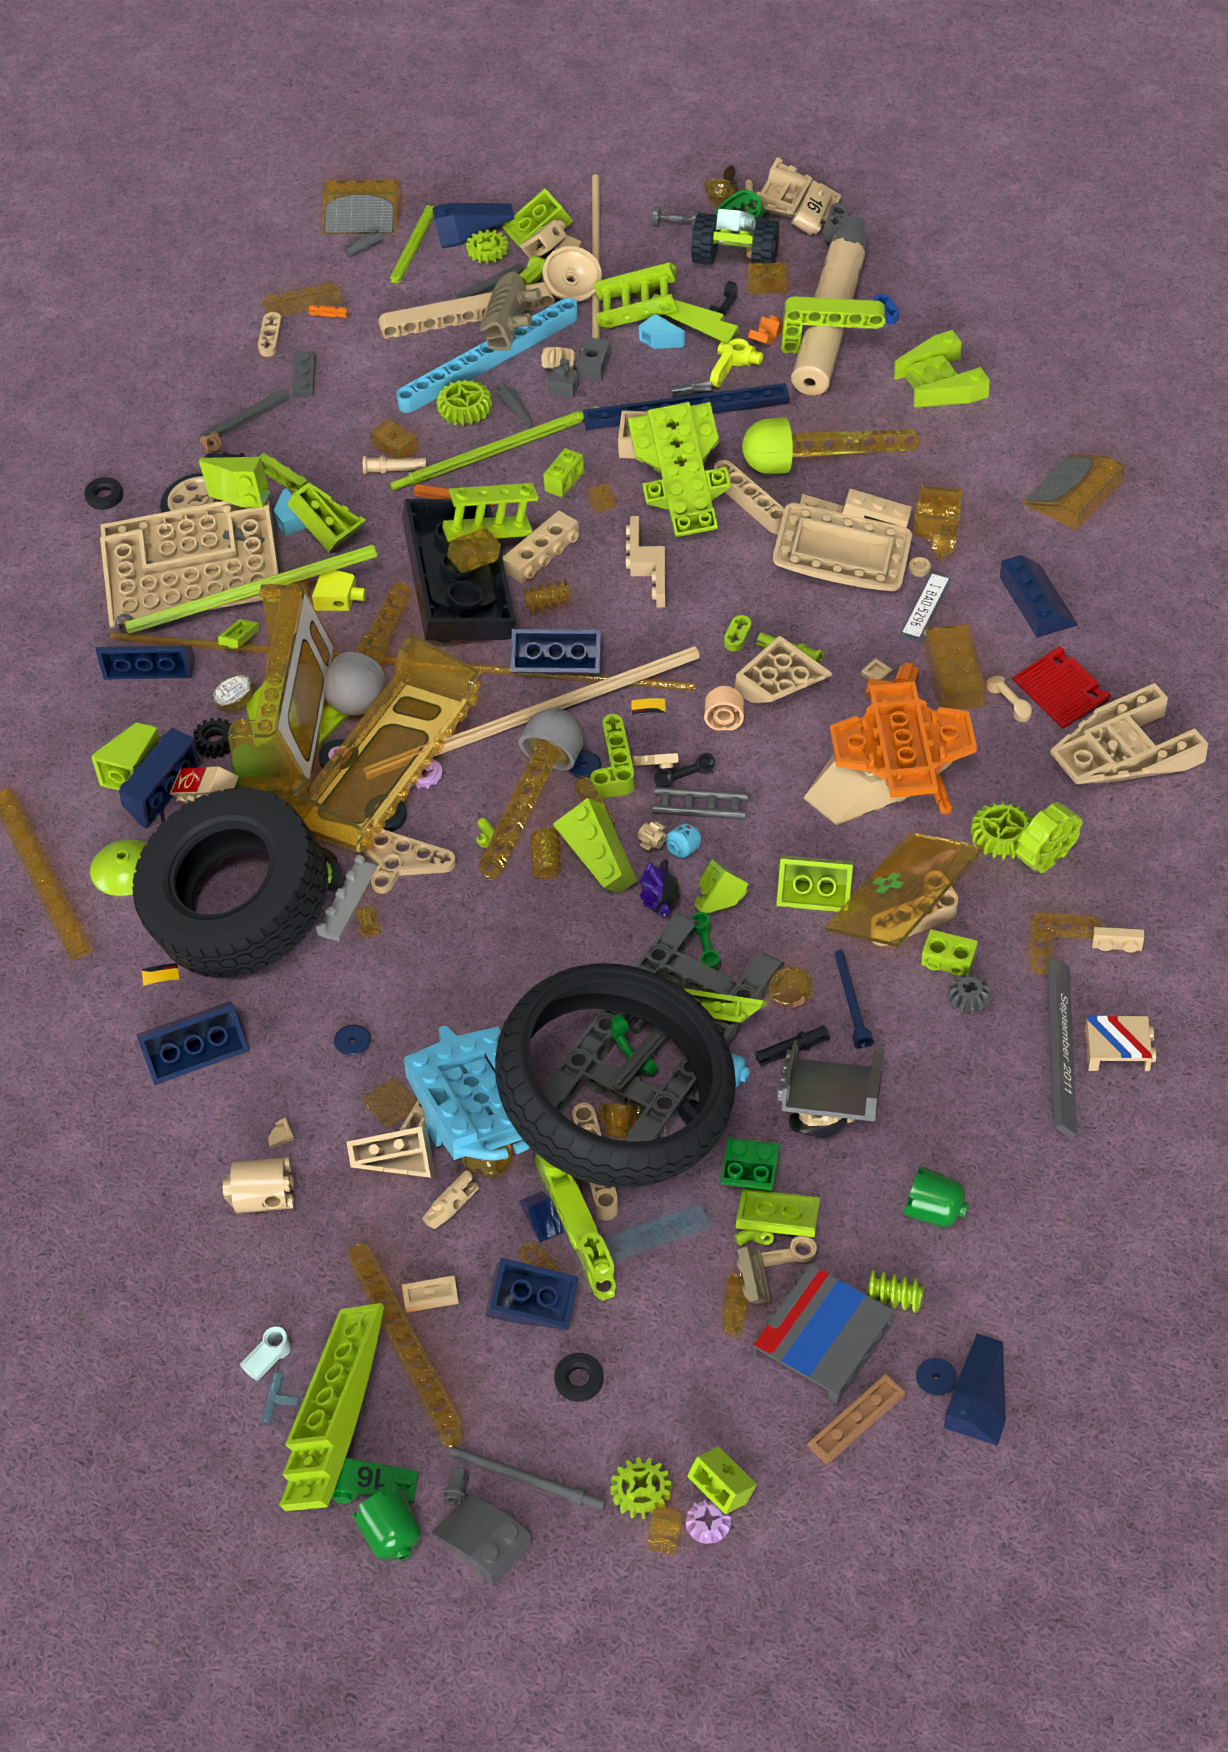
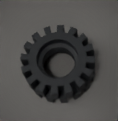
(209, 729)

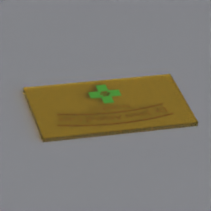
(903, 889)

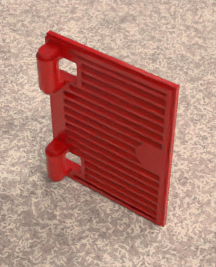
(1061, 688)

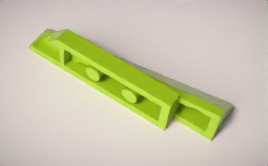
(704, 320)
(726, 1006)

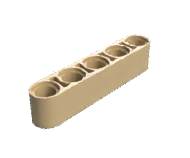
(752, 498)
(599, 1193)

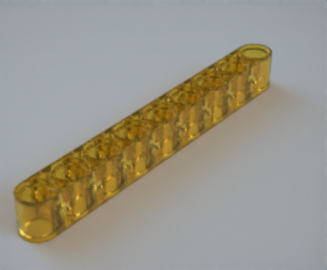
(410, 1353)

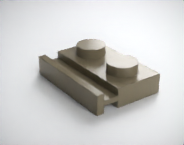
(752, 1267)

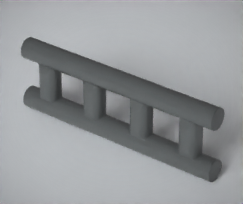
(689, 795)

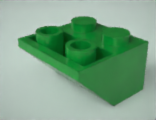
(750, 1164)

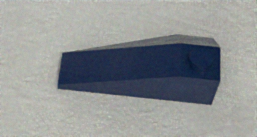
(460, 220)
(979, 1395)

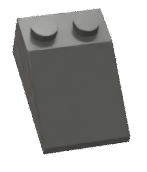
(484, 1538)

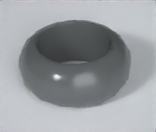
(119, 618)

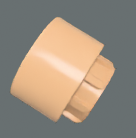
(724, 708)

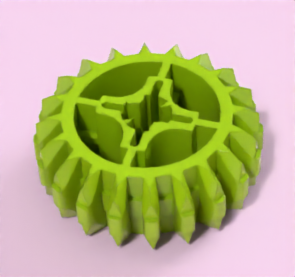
(464, 402)
(999, 829)

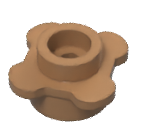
(213, 437)

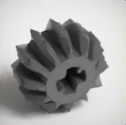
(969, 993)

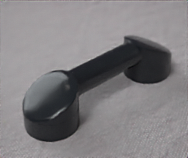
(731, 293)
(703, 764)

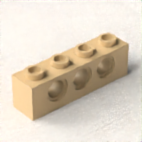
(540, 547)

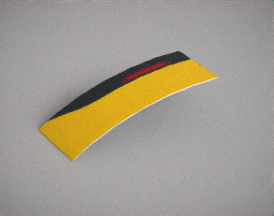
(648, 705)
(160, 973)

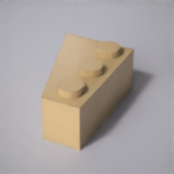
(395, 1152)

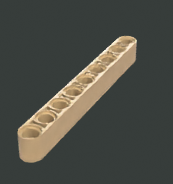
(449, 313)

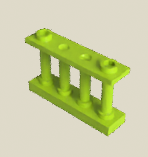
(630, 283)
(500, 525)

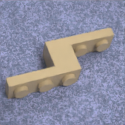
(864, 504)
(646, 561)

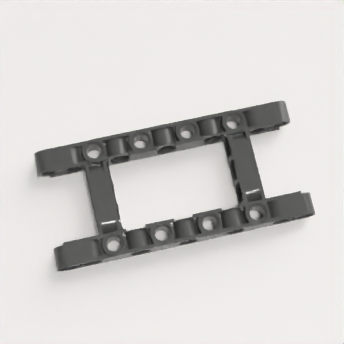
(665, 959)

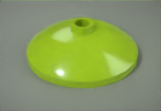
(115, 866)

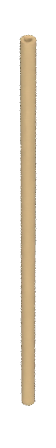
(595, 248)

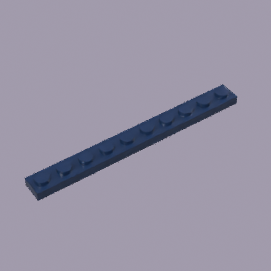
(719, 401)

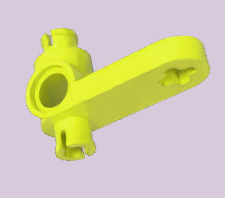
(735, 353)

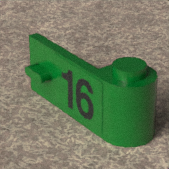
(370, 1478)

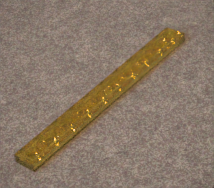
(42, 877)

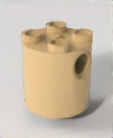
(260, 1185)

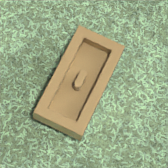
(1118, 938)
(430, 1294)

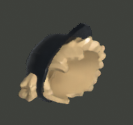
(817, 1125)

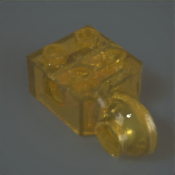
(938, 518)

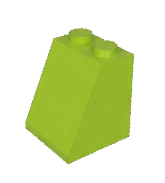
(120, 756)

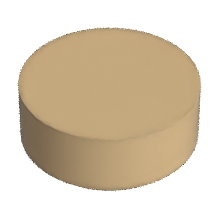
(919, 566)

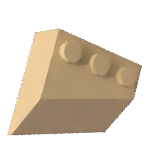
(778, 672)

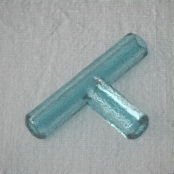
(274, 1398)

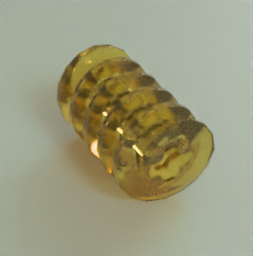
(546, 596)
(545, 853)

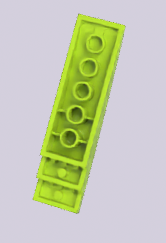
(331, 1409)

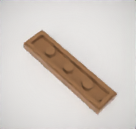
(856, 1419)

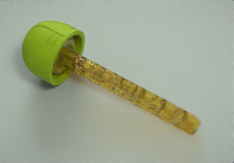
(771, 445)

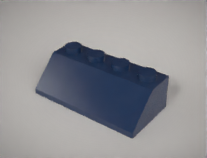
(1035, 596)
(556, 651)
(146, 661)
(153, 780)
(192, 1042)

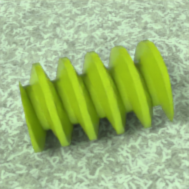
(896, 1291)

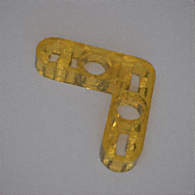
(1047, 933)

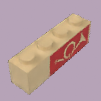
(201, 781)

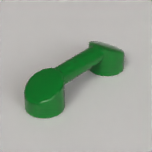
(709, 957)
(618, 1027)

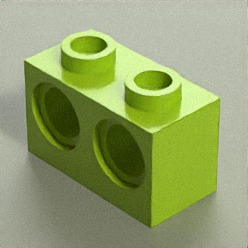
(563, 472)
(950, 950)

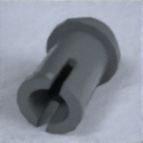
(455, 1492)

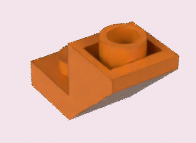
(768, 330)

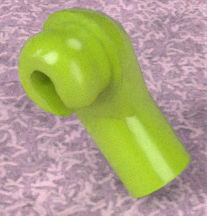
(487, 832)
(760, 1237)

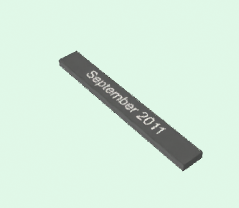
(1062, 1047)

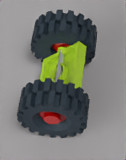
(707, 237)

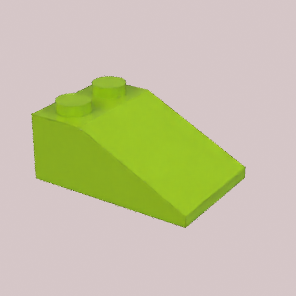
(534, 215)
(236, 480)

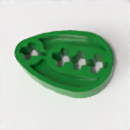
(741, 199)

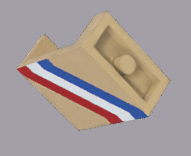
(1119, 1040)

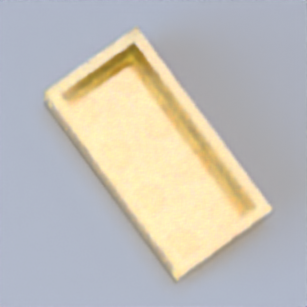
(954, 667)

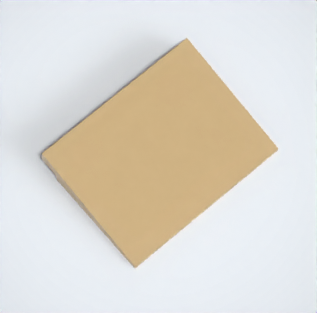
(183, 557)

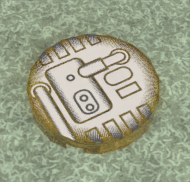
(233, 692)

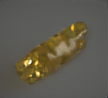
(734, 1305)

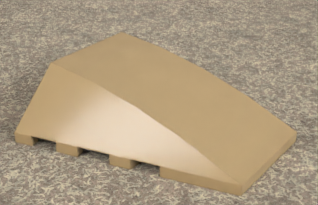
(786, 191)

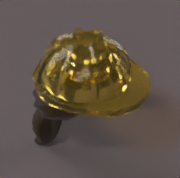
(721, 189)

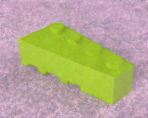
(597, 844)

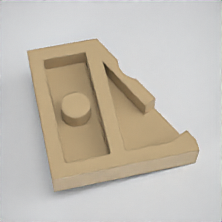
(663, 760)

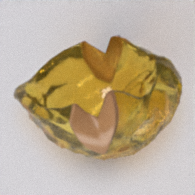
(790, 987)

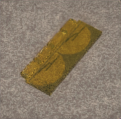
(296, 303)

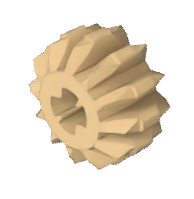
(552, 356)

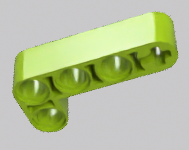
(619, 777)

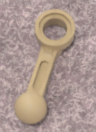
(790, 1255)

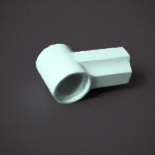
(265, 1354)

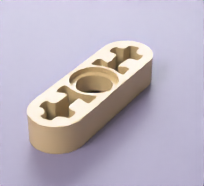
(266, 329)

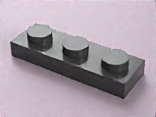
(303, 374)

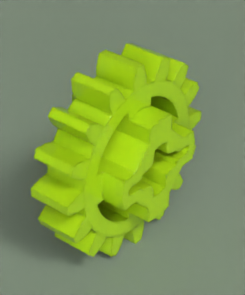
(485, 246)
(641, 1499)

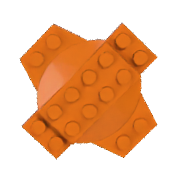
(903, 739)

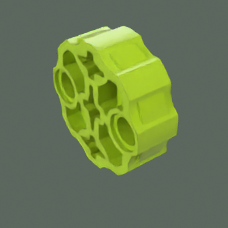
(1049, 837)

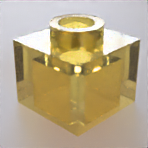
(601, 498)

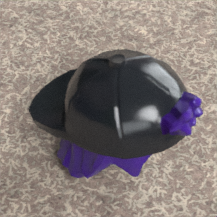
(659, 888)

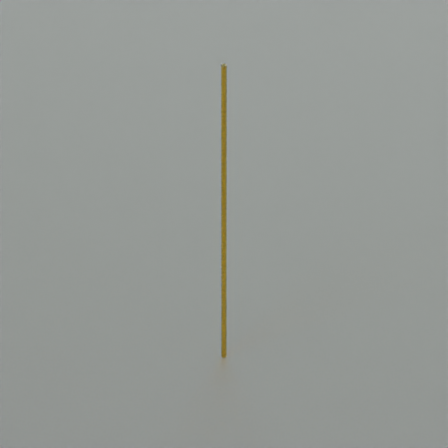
(391, 660)

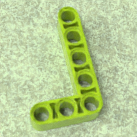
(827, 312)

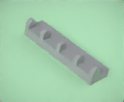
(347, 900)

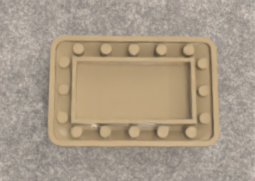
(842, 547)

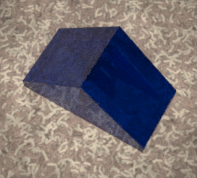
(541, 1215)

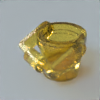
(618, 1118)

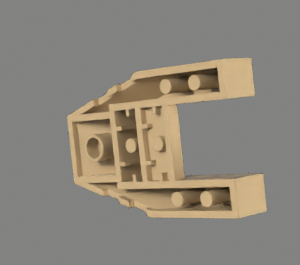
(1115, 747)
(849, 793)

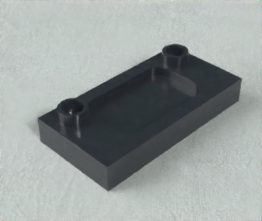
(453, 602)

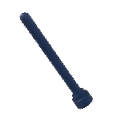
(861, 1033)

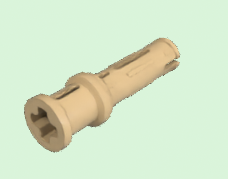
(386, 464)

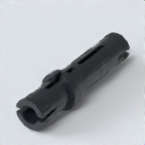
(804, 1042)

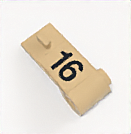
(812, 209)

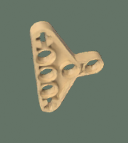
(408, 860)

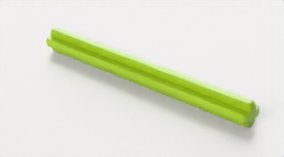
(412, 245)

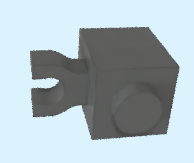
(563, 380)

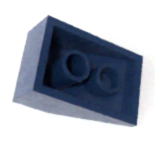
(531, 1295)

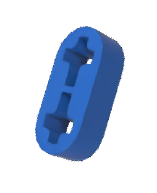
(890, 307)

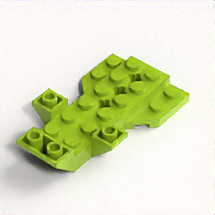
(686, 488)

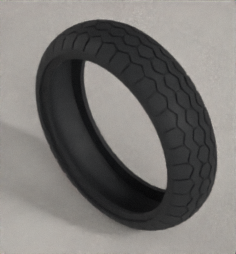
(577, 1149)

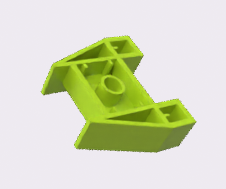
(935, 379)

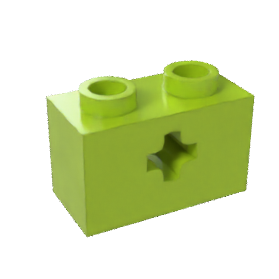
(721, 1480)

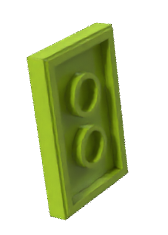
(778, 1213)

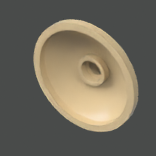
(572, 264)

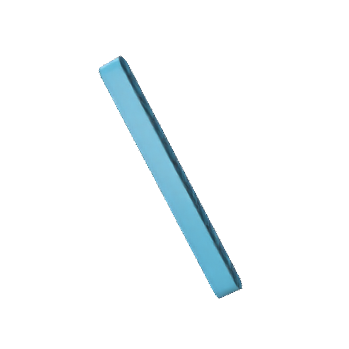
(482, 358)

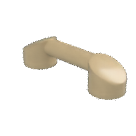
(1022, 708)

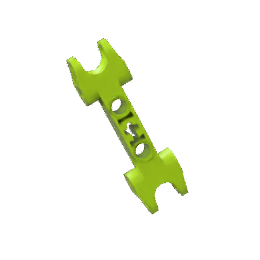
(579, 1227)

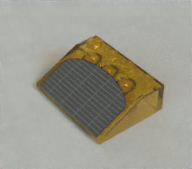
(360, 206)
(1076, 488)

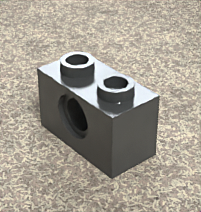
(593, 359)

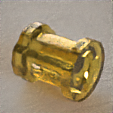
(367, 921)

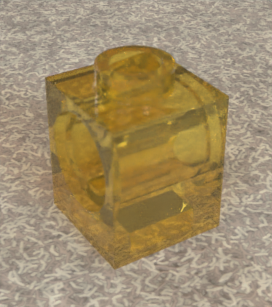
(665, 1531)

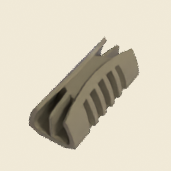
(506, 311)

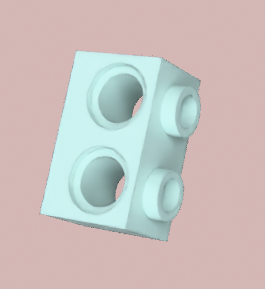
(735, 221)

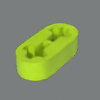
(733, 632)

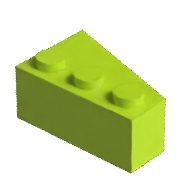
(324, 517)

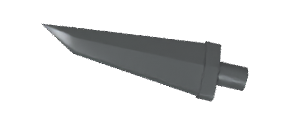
(512, 400)

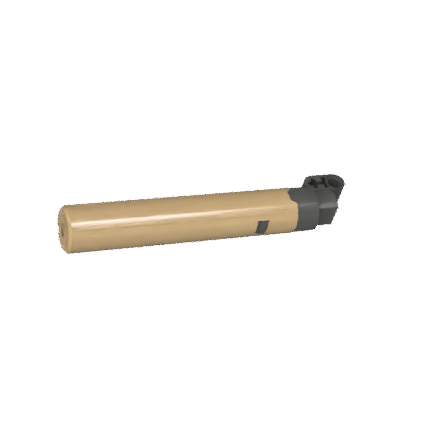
(837, 281)

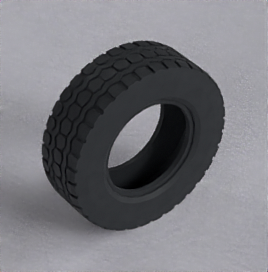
(263, 925)

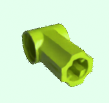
(534, 269)

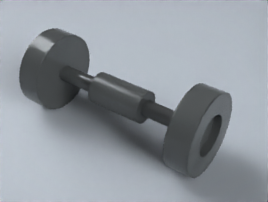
(656, 217)

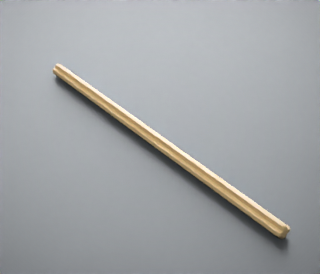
(571, 698)

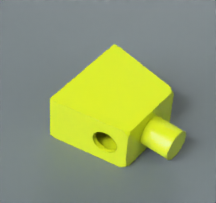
(336, 591)

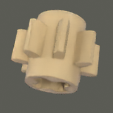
(652, 836)

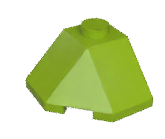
(719, 888)

